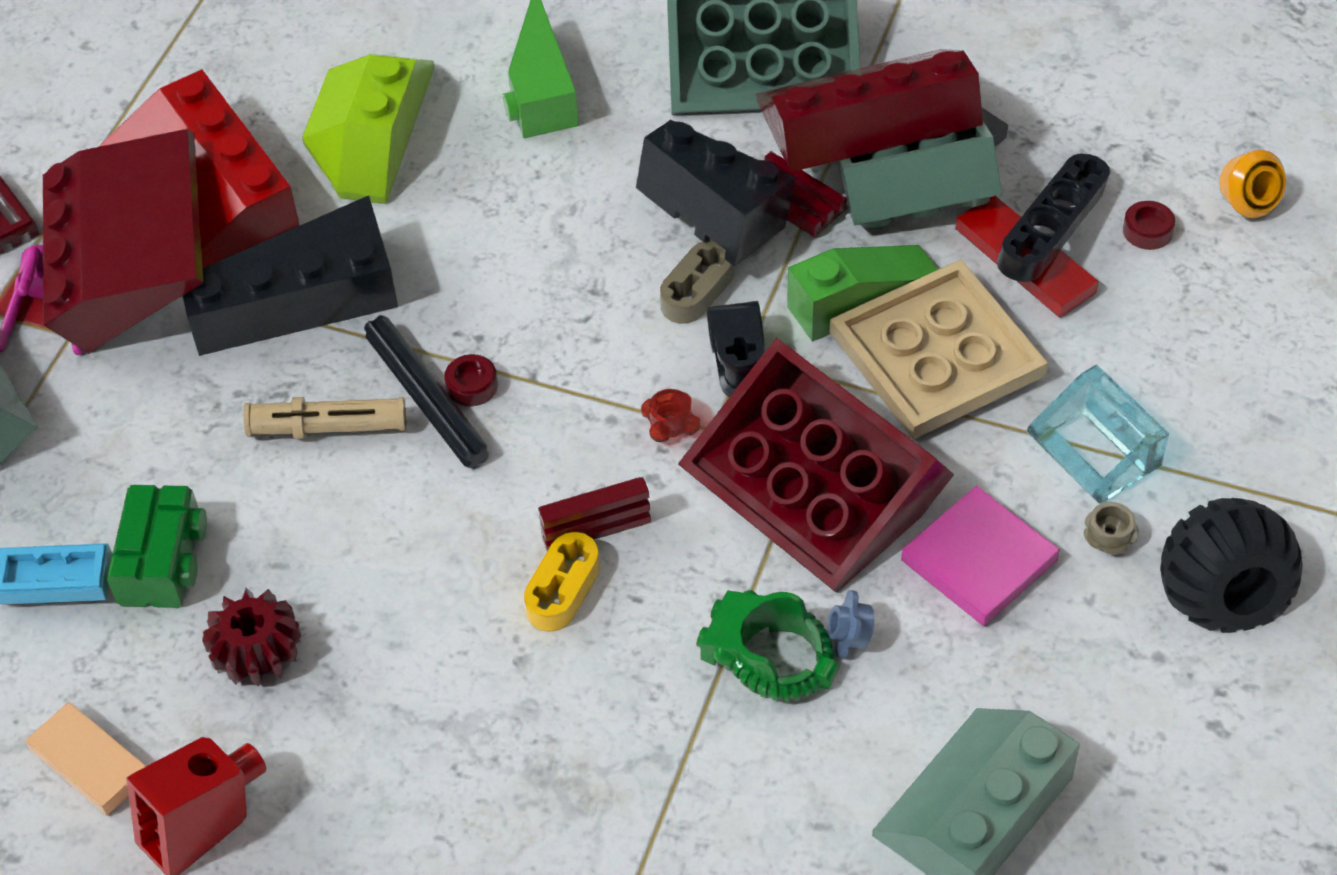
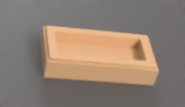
(85, 757)

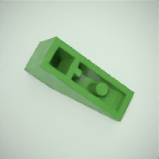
(539, 81)
(848, 278)

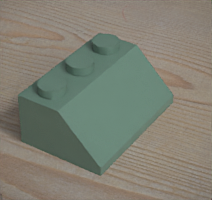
(921, 177)
(980, 794)

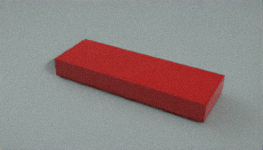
(1060, 285)

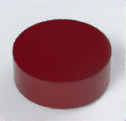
(1148, 225)
(471, 380)

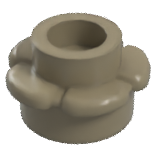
(1111, 517)

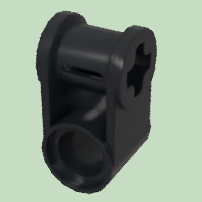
(736, 341)

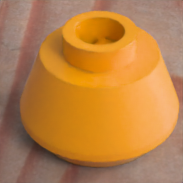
(1253, 183)

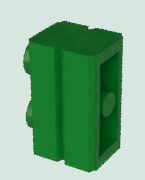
(156, 546)

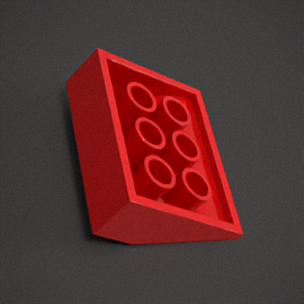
(238, 184)

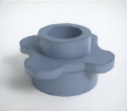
(851, 624)

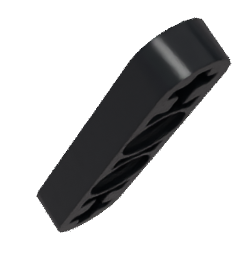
(1050, 214)

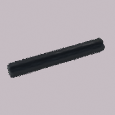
(426, 392)

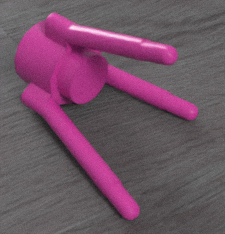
(27, 283)

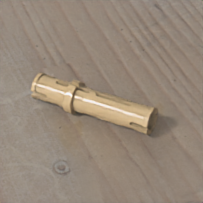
(324, 416)

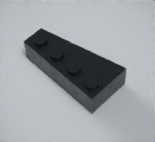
(294, 282)

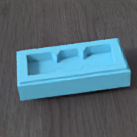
(54, 573)

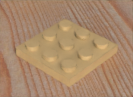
(938, 348)

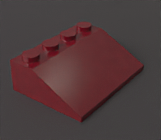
(873, 108)
(119, 236)
(814, 467)

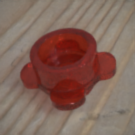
(665, 404)

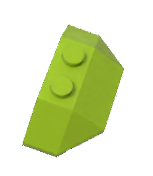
(366, 122)

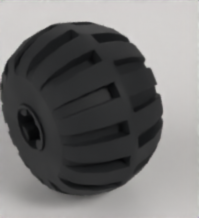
(1231, 565)

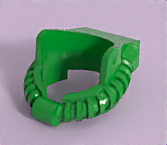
(747, 613)

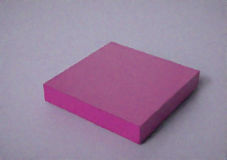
(980, 555)

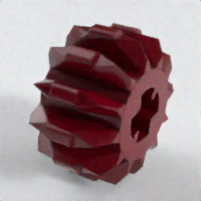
(252, 636)

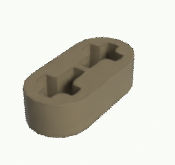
(689, 276)

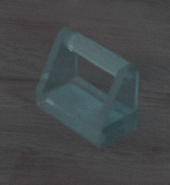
(1117, 418)

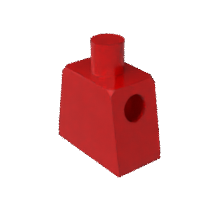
(190, 801)

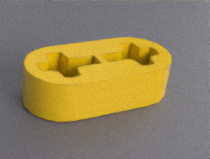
(552, 576)

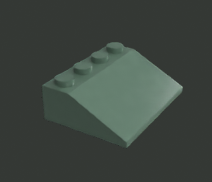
(745, 47)

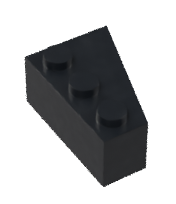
(715, 188)

